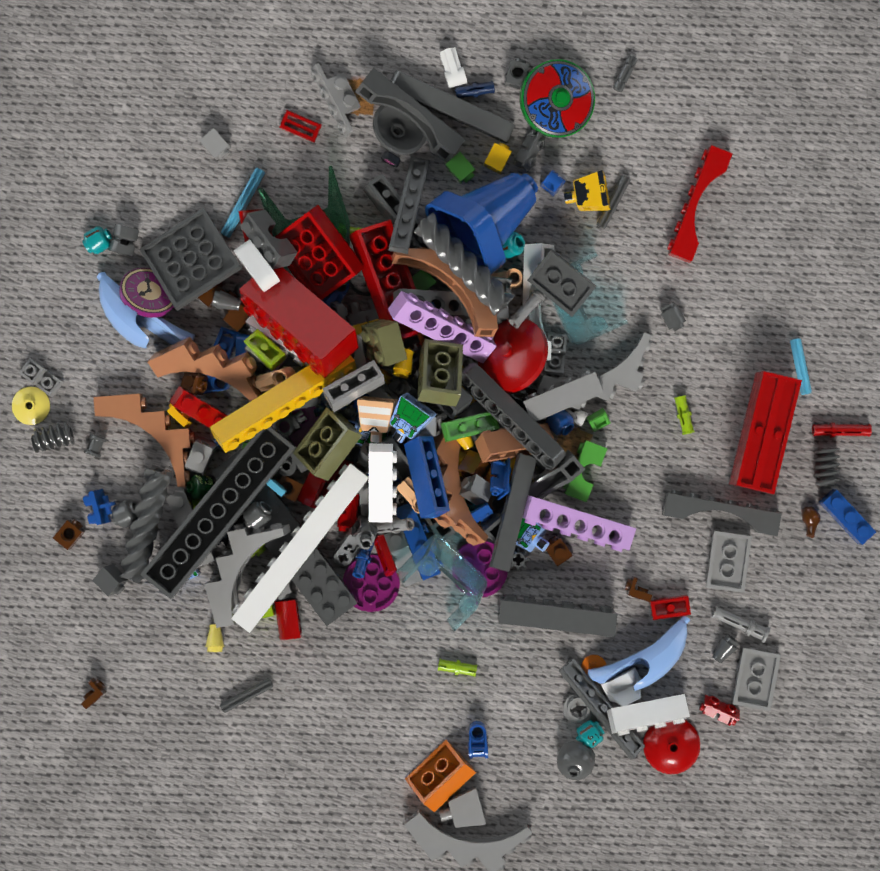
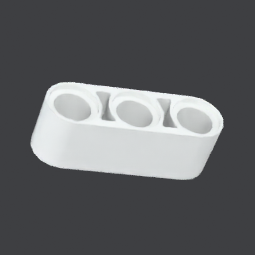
(256, 265)

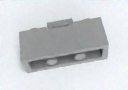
(353, 385)

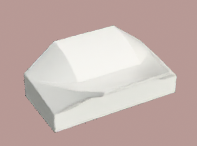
(621, 688)

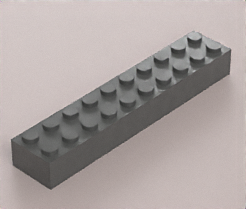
(218, 511)
(316, 577)

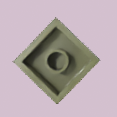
(383, 342)

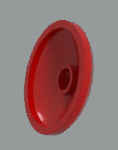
(658, 743)

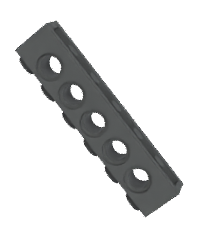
(443, 298)

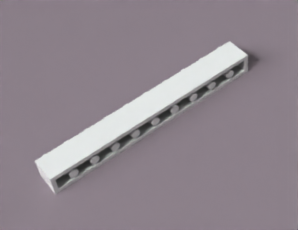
(300, 547)

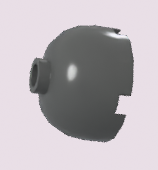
(575, 760)

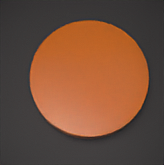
(592, 661)

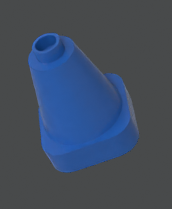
(486, 215)

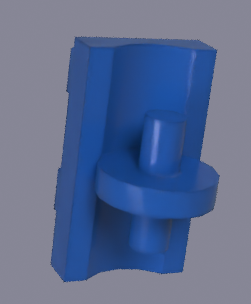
(100, 505)

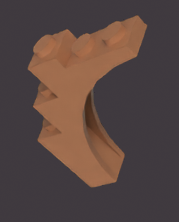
(425, 259)
(186, 357)
(131, 408)
(459, 514)

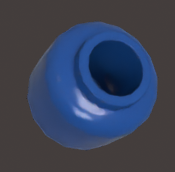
(561, 423)

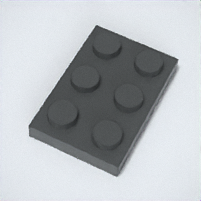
(561, 283)

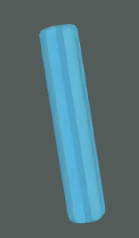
(800, 365)

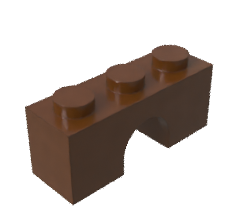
(234, 318)

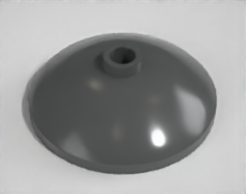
(408, 137)

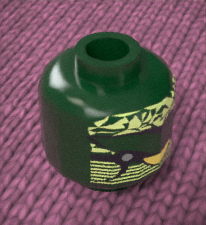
(199, 486)

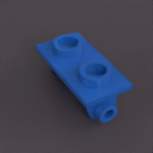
(500, 485)

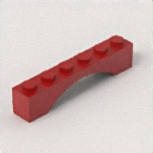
(686, 241)

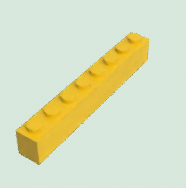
(275, 405)

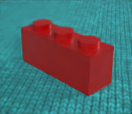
(196, 407)

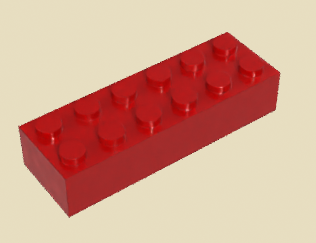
(382, 276)

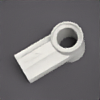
(453, 72)

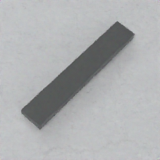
(409, 205)
(513, 512)
(598, 705)

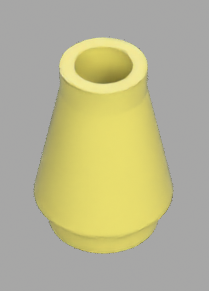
(215, 639)

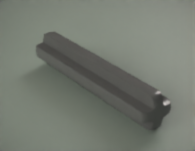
(614, 201)
(246, 695)

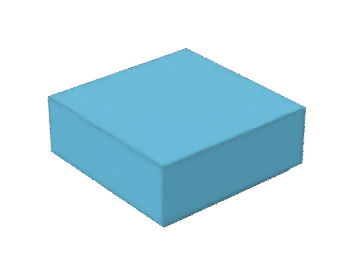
(277, 487)

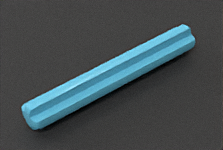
(242, 202)

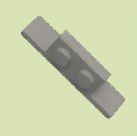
(338, 96)

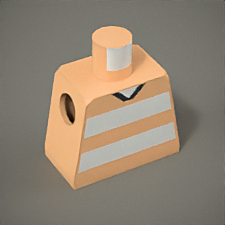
(376, 415)

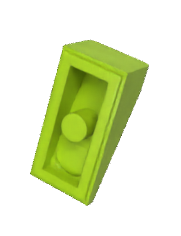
(265, 349)

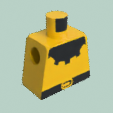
(590, 193)

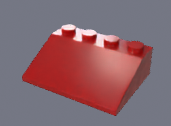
(323, 255)

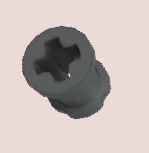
(95, 445)

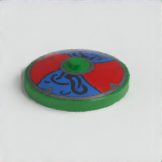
(557, 98)

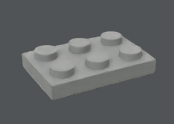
(728, 561)
(756, 679)

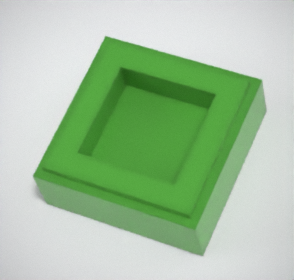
(598, 420)

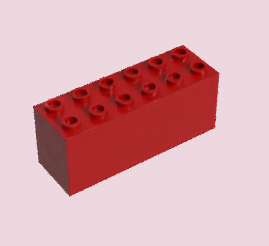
(301, 322)
(765, 432)

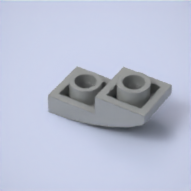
(558, 352)
(41, 377)

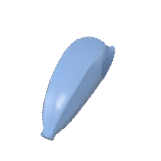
(127, 320)
(657, 658)

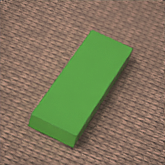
(468, 426)

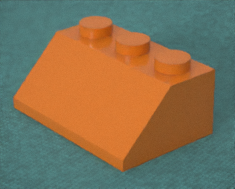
(440, 776)

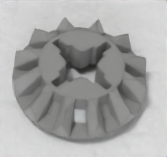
(573, 716)

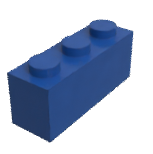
(847, 516)

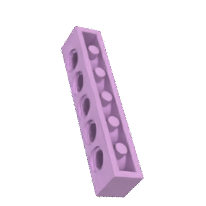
(441, 326)
(622, 533)

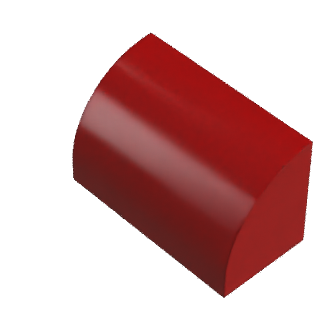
(288, 619)

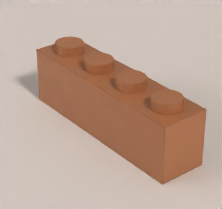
(501, 444)

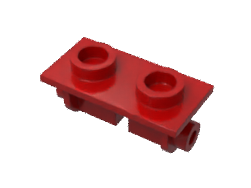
(349, 517)
(728, 713)

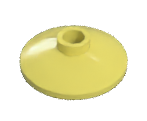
(40, 406)

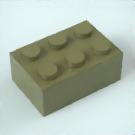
(440, 372)
(327, 444)

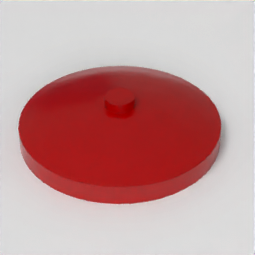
(517, 356)

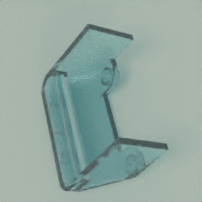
(579, 327)
(440, 554)

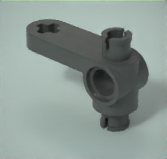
(294, 422)
(359, 536)

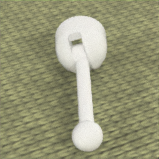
(579, 416)

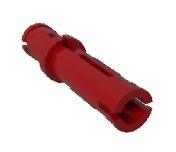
(841, 430)

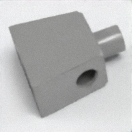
(201, 456)
(464, 809)

